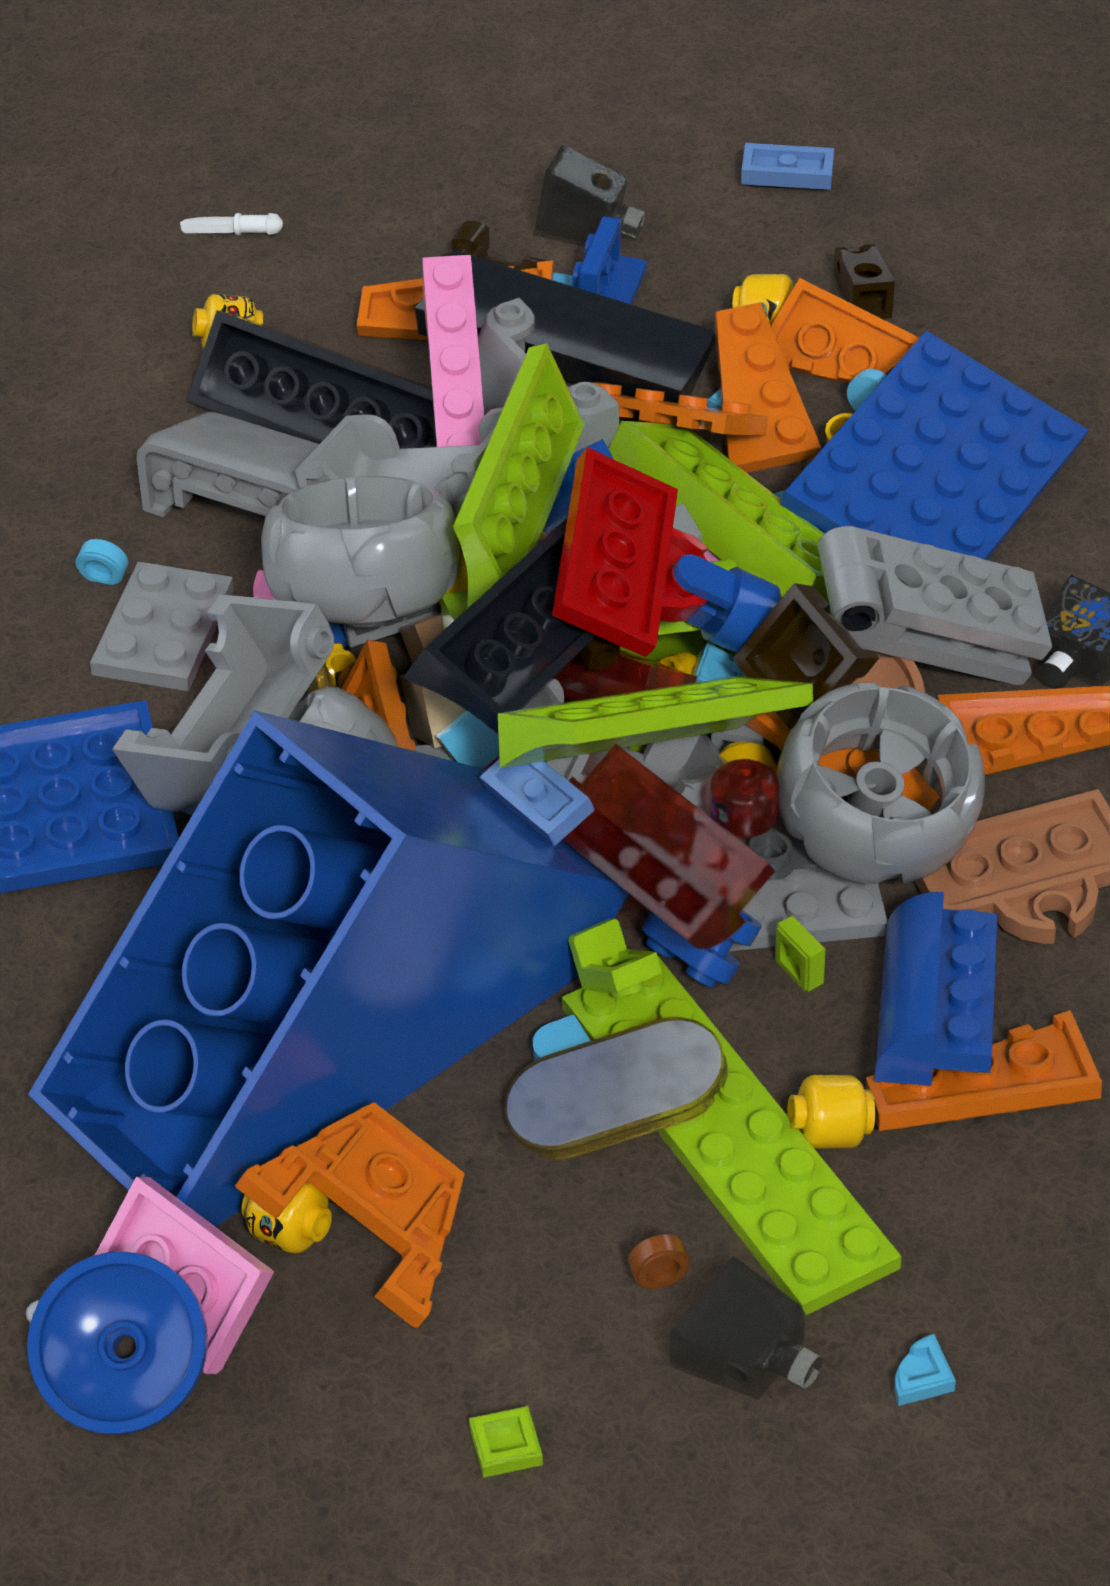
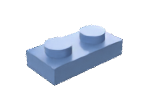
(787, 166)
(539, 798)

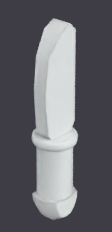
(239, 224)

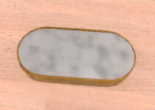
(616, 1088)

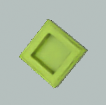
(799, 954)
(505, 1441)

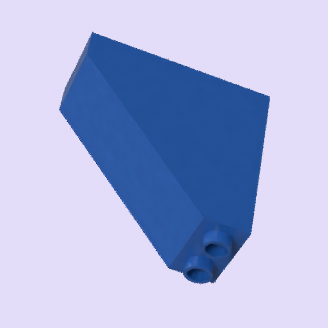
(310, 952)

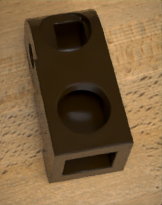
(865, 279)

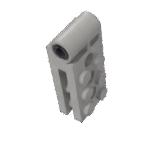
(934, 604)

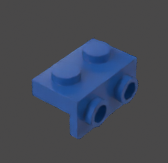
(605, 269)

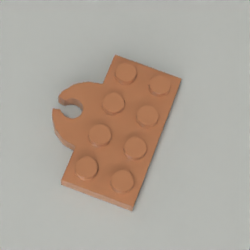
(1031, 865)

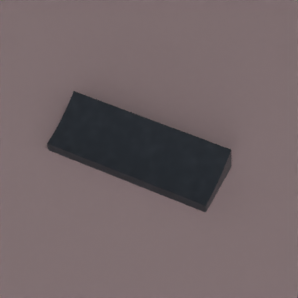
(594, 334)
(302, 386)
(506, 641)

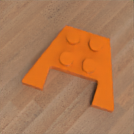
(383, 1181)

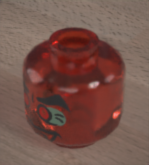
(744, 798)

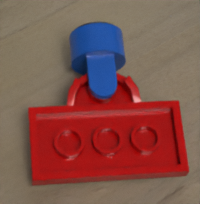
(631, 567)

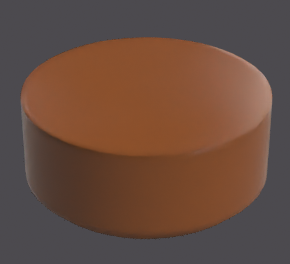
(659, 1261)

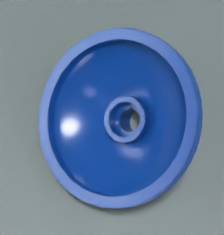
(79, 1334)

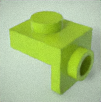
(606, 962)

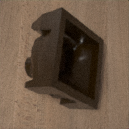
(804, 646)

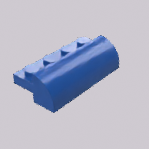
(936, 991)

